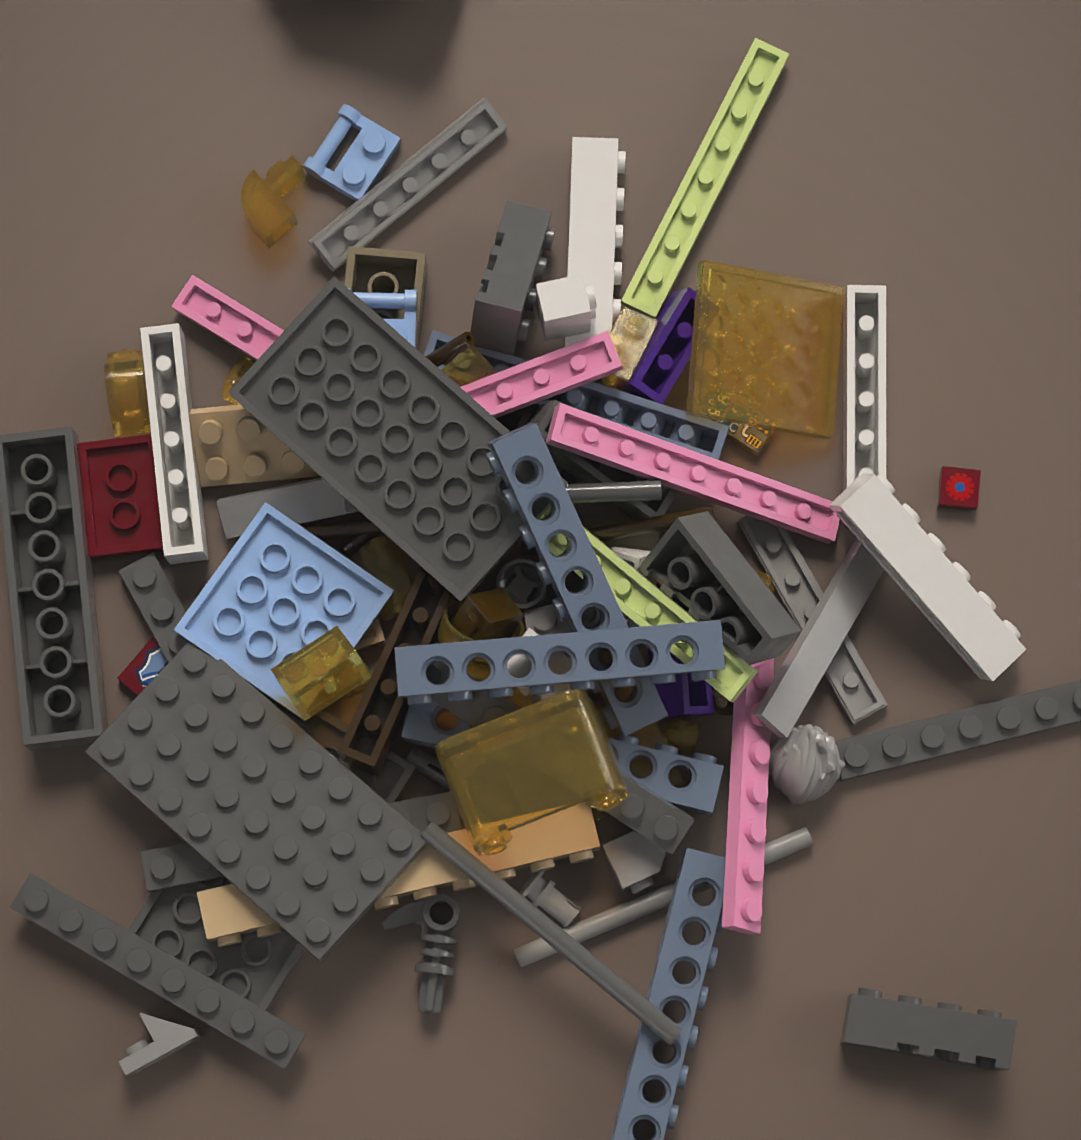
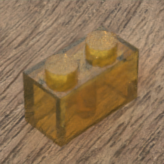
(321, 673)

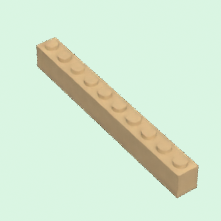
(538, 844)

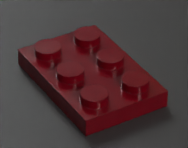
(120, 496)

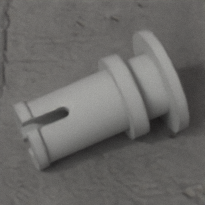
(549, 898)

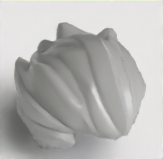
(805, 764)

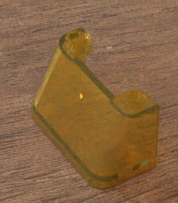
(530, 768)

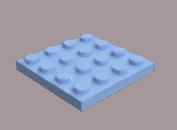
(277, 597)

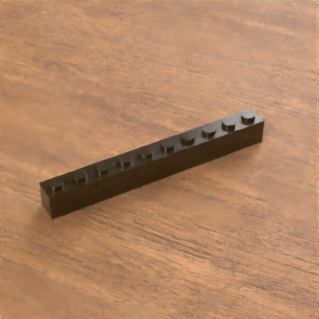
(418, 622)

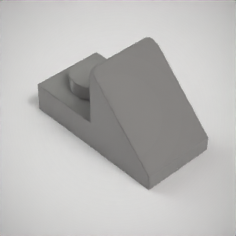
(167, 1039)

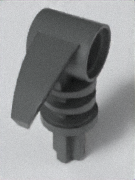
(437, 947)

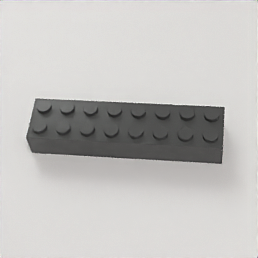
(51, 590)

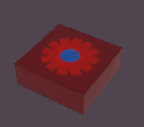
(959, 488)

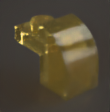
(263, 202)
(127, 392)

